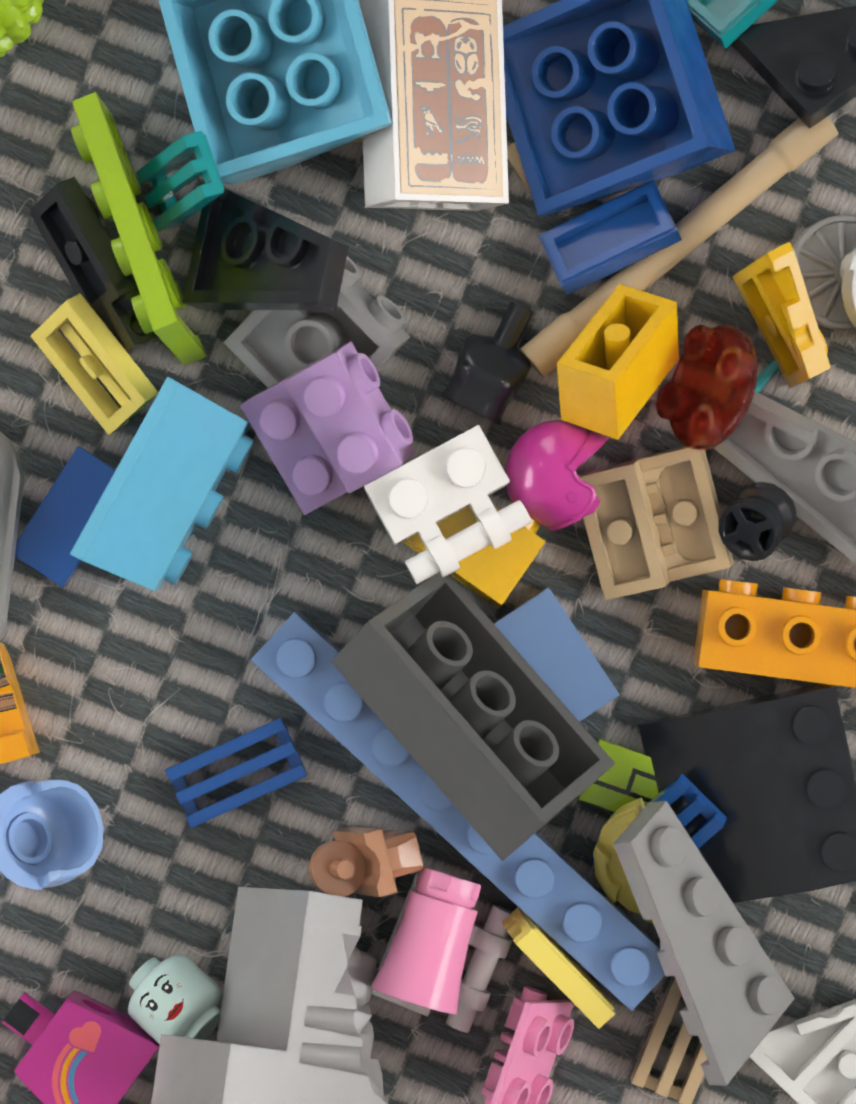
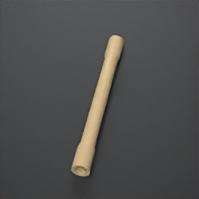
(782, 156)

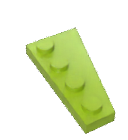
(135, 249)

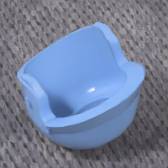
(48, 833)

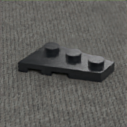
(261, 260)

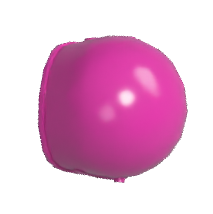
(545, 474)

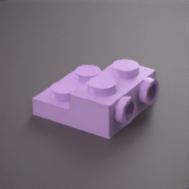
(330, 428)

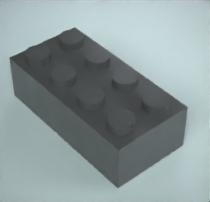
(472, 712)

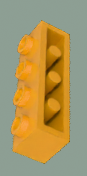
(776, 636)

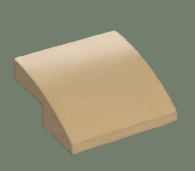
(655, 522)

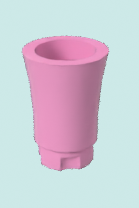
(431, 943)

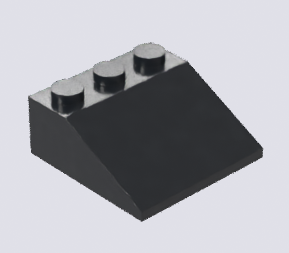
(781, 781)

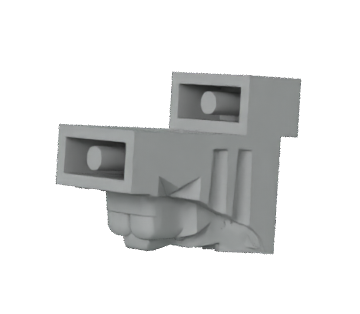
(289, 1011)

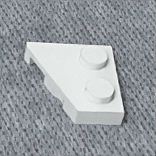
(814, 1056)

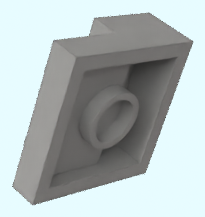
(287, 340)

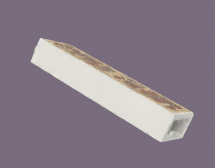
(445, 104)

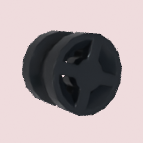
(752, 537)

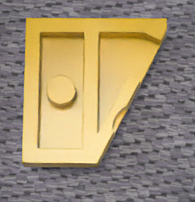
(784, 314)

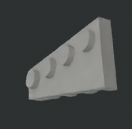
(803, 460)
(704, 942)

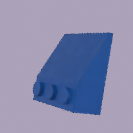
(608, 98)

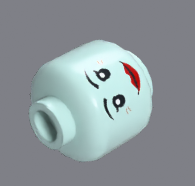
(174, 999)

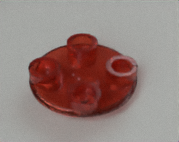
(710, 386)

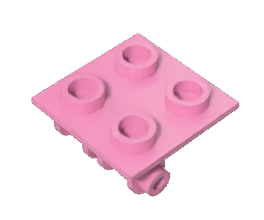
(540, 1034)

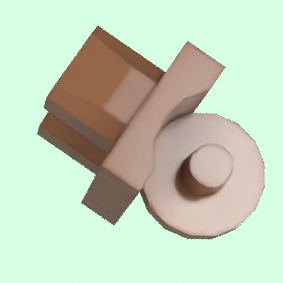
(364, 861)

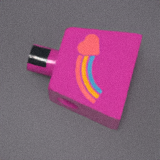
(80, 1052)

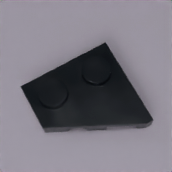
(806, 60)

